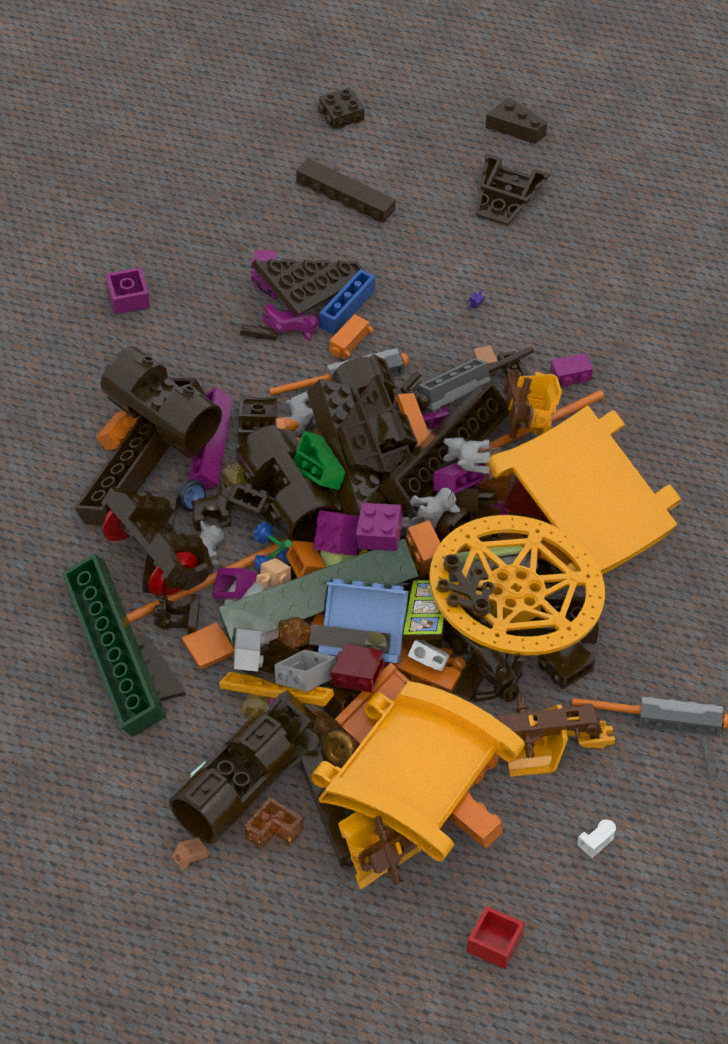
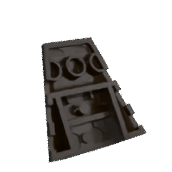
(505, 190)

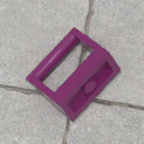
(226, 576)

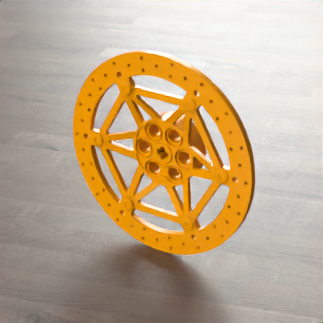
(519, 589)

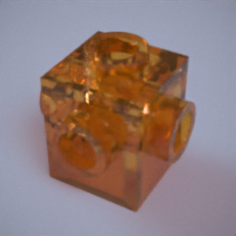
(294, 632)

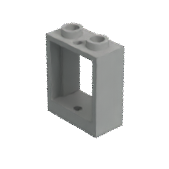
(303, 670)

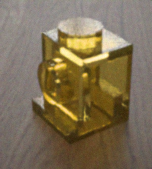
(255, 705)

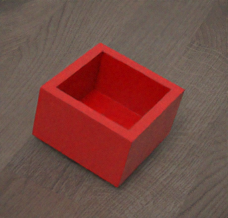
(495, 937)

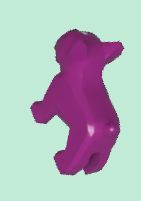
(288, 322)

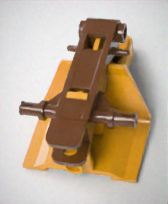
(531, 401)
(547, 733)
(375, 848)

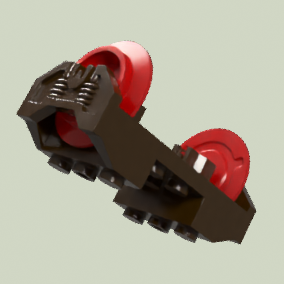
(179, 558)

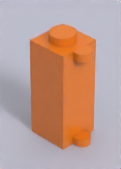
(349, 336)

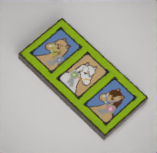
(422, 616)

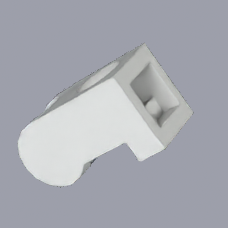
(428, 655)
(598, 839)

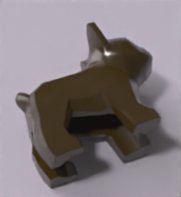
(213, 507)

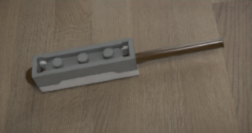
(462, 380)

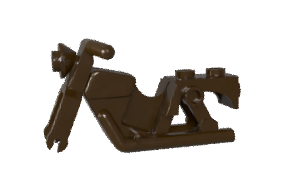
(491, 664)

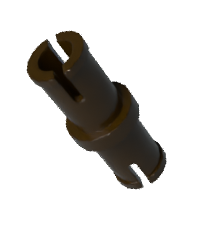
(258, 331)

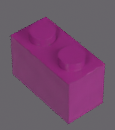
(572, 369)

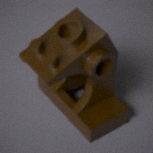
(167, 608)

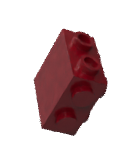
(358, 668)

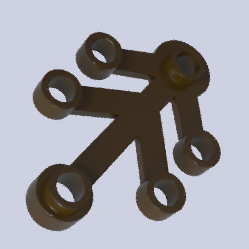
(479, 605)

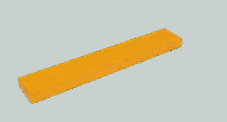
(258, 686)

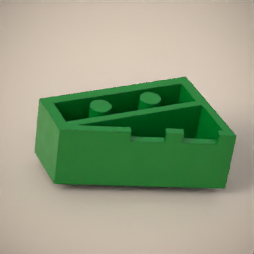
(318, 461)

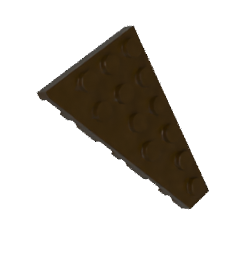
(306, 282)

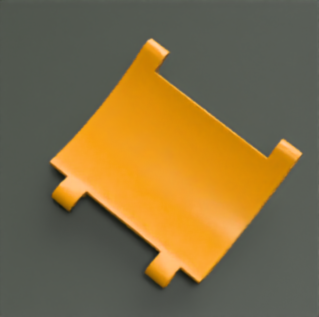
(591, 488)
(417, 762)

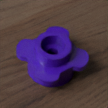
(476, 299)

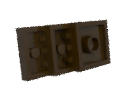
(255, 414)
(274, 654)

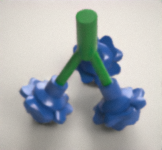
(265, 533)

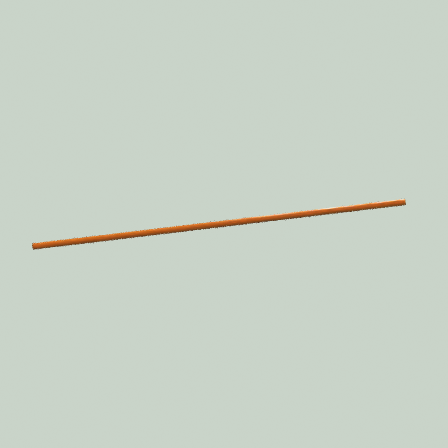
(248, 561)

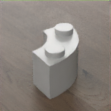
(247, 650)

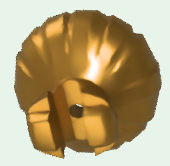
(338, 748)

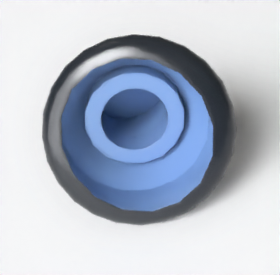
(190, 491)

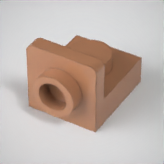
(189, 851)

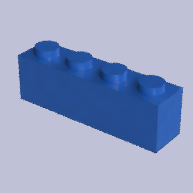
(347, 301)

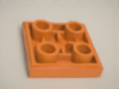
(208, 646)

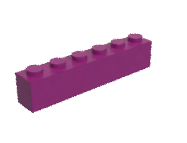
(207, 464)

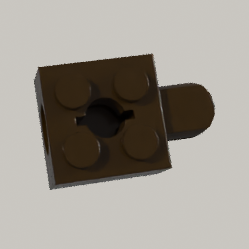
(473, 496)
(295, 720)

